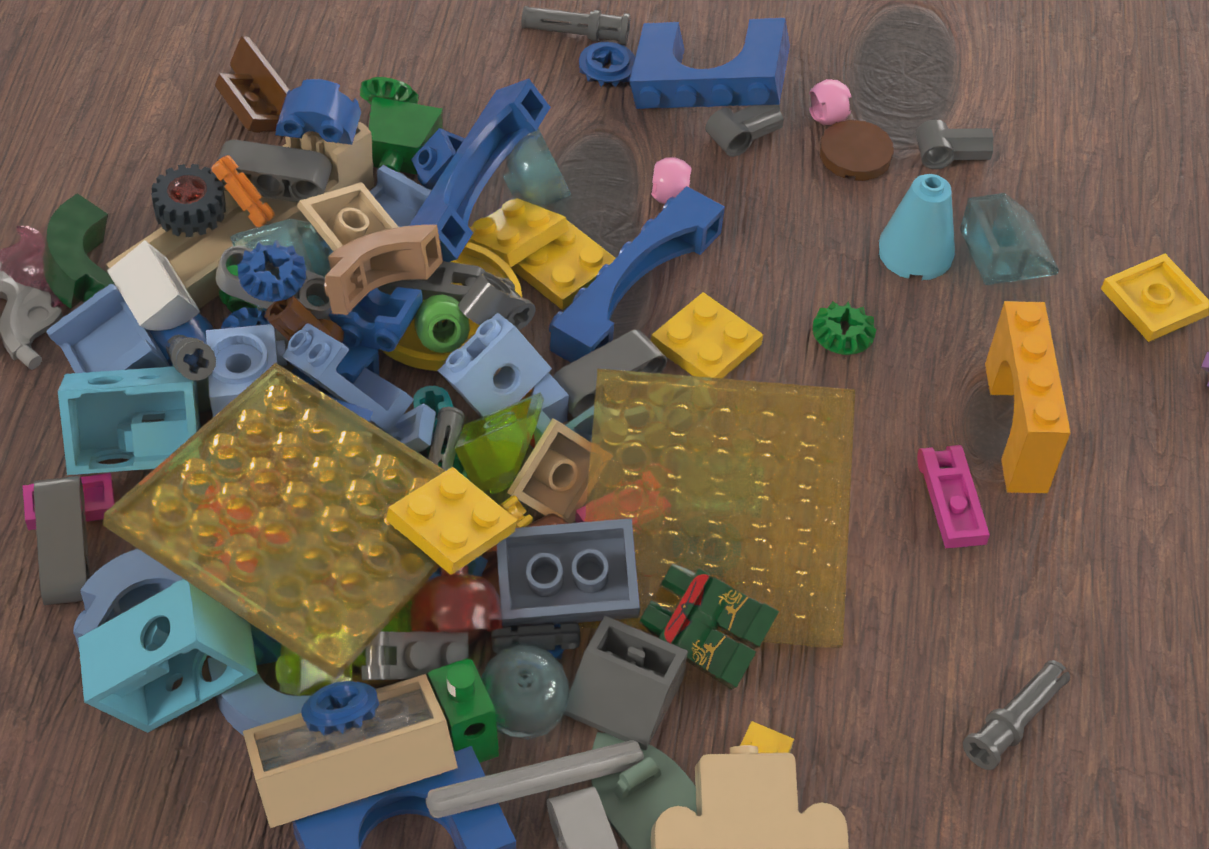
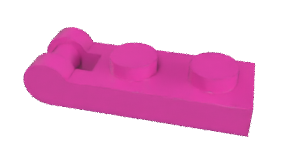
(953, 497)

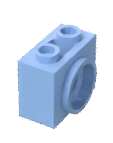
(493, 347)
(240, 359)

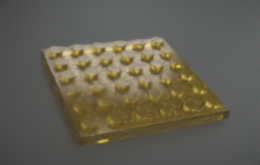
(730, 484)
(287, 518)

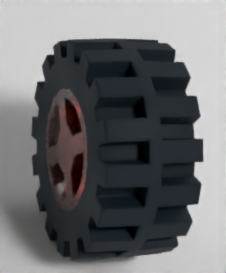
(188, 200)

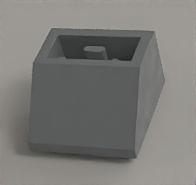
(626, 682)

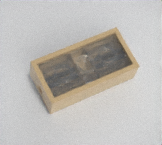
(310, 773)

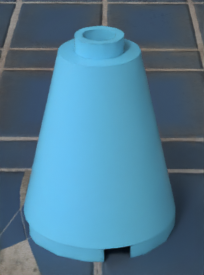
(921, 230)

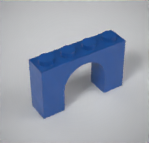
(748, 79)
(351, 823)

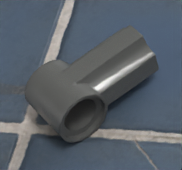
(737, 130)
(942, 145)

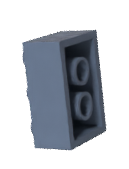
(568, 573)

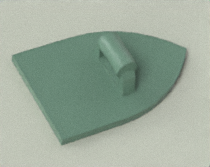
(642, 793)

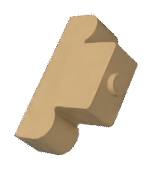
(749, 804)

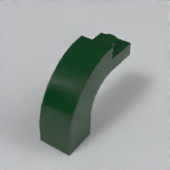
(70, 235)

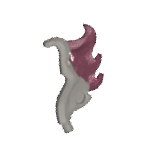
(30, 301)

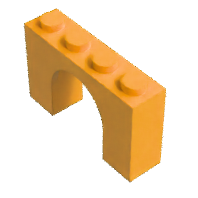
(1026, 366)

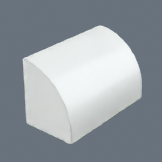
(152, 289)

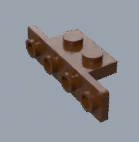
(255, 89)

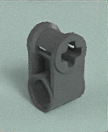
(496, 295)

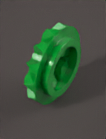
(388, 89)
(829, 333)

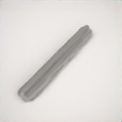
(532, 779)

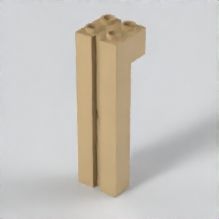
(198, 256)

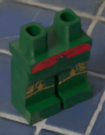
(701, 610)

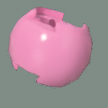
(830, 102)
(670, 178)

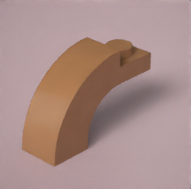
(379, 260)

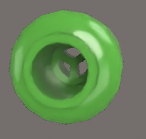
(441, 336)

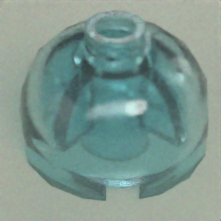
(535, 172)
(525, 710)

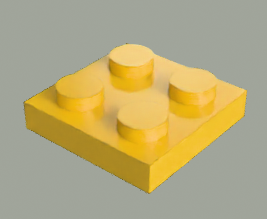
(517, 230)
(564, 266)
(1156, 297)
(706, 338)
(451, 520)

